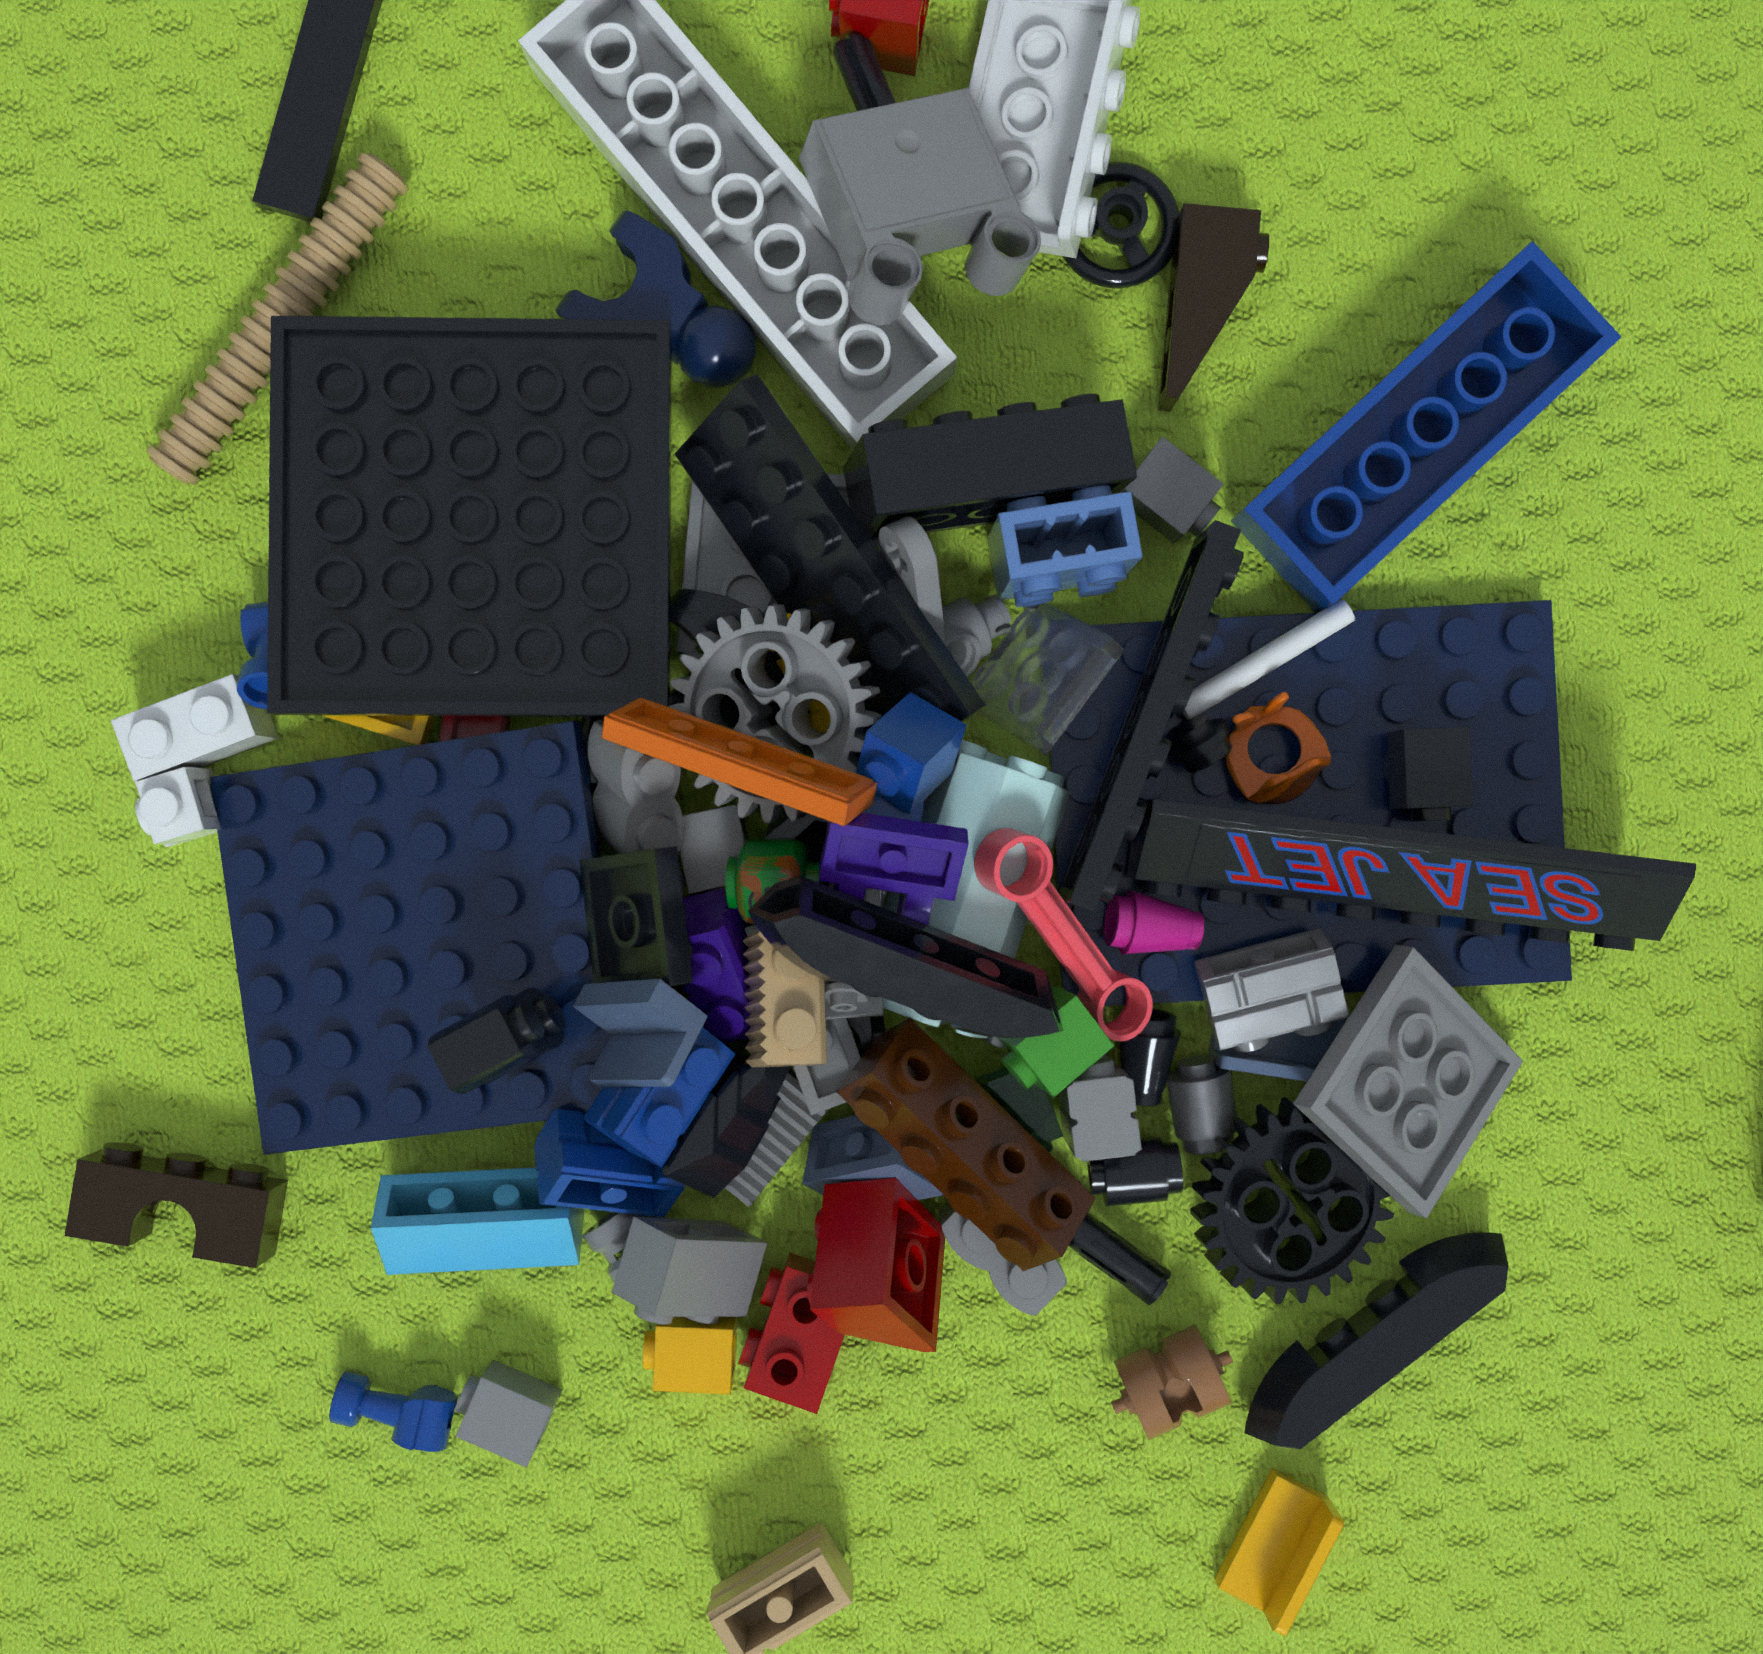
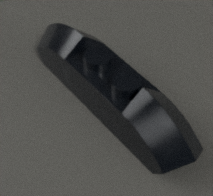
(905, 961)
(1359, 1355)

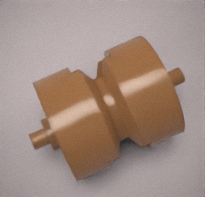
(1161, 1387)

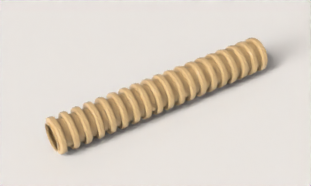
(295, 293)

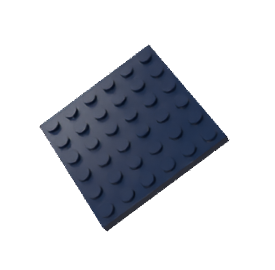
(394, 903)

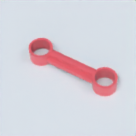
(1063, 931)

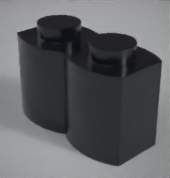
(497, 1039)

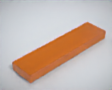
(740, 760)

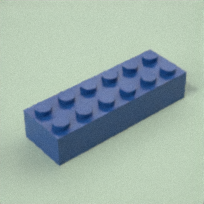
(1426, 428)

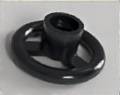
(1131, 204)

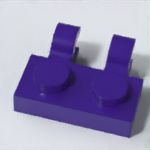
(895, 856)

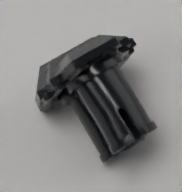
(727, 1127)

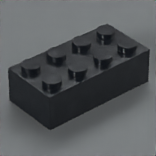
(972, 468)

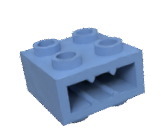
(1064, 545)

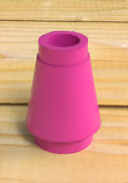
(1150, 925)

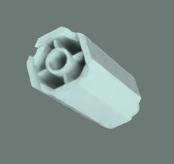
(984, 798)

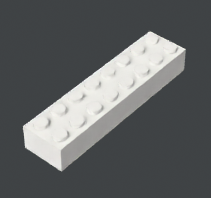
(732, 206)

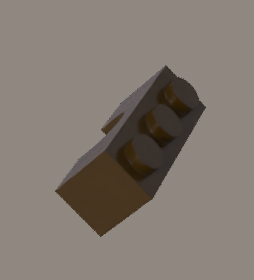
(232, 1209)

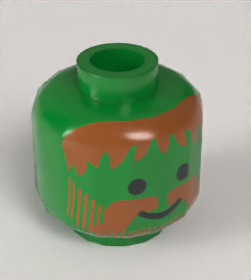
(760, 866)

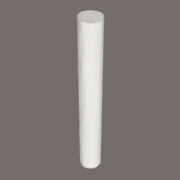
(1268, 658)

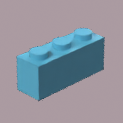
(471, 1223)

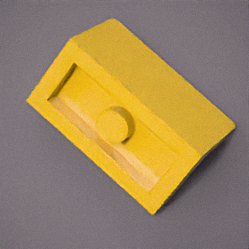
(1280, 1549)

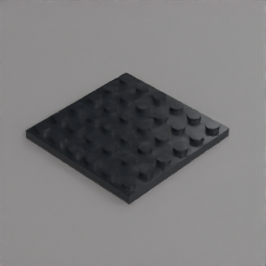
(468, 516)

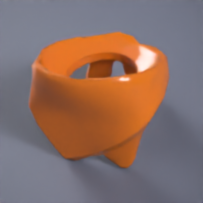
(1281, 787)

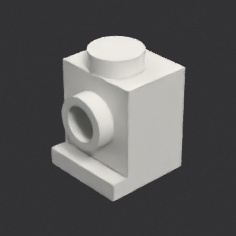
(177, 806)

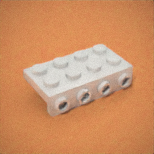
(1045, 97)

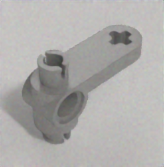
(960, 624)

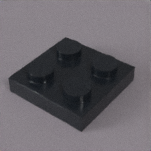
(636, 917)

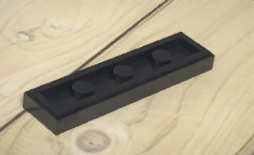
(316, 107)

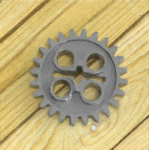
(813, 671)

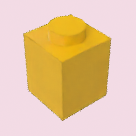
(692, 1355)

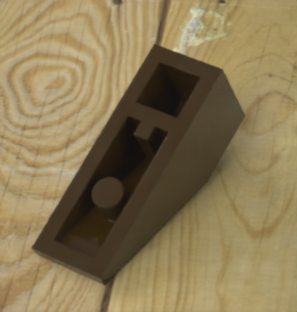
(1208, 276)

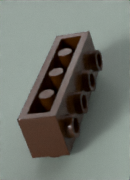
(966, 1146)

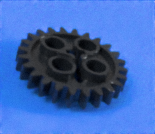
(1246, 1237)

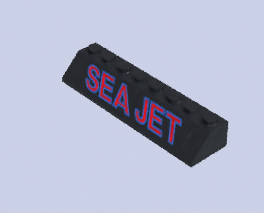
(1406, 871)

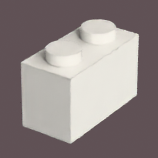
(192, 729)

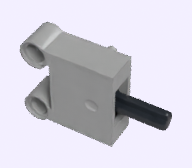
(911, 185)

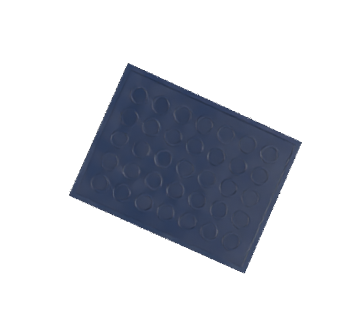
(1375, 676)

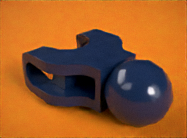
(707, 341)

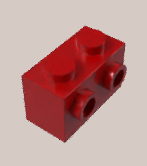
(795, 1347)

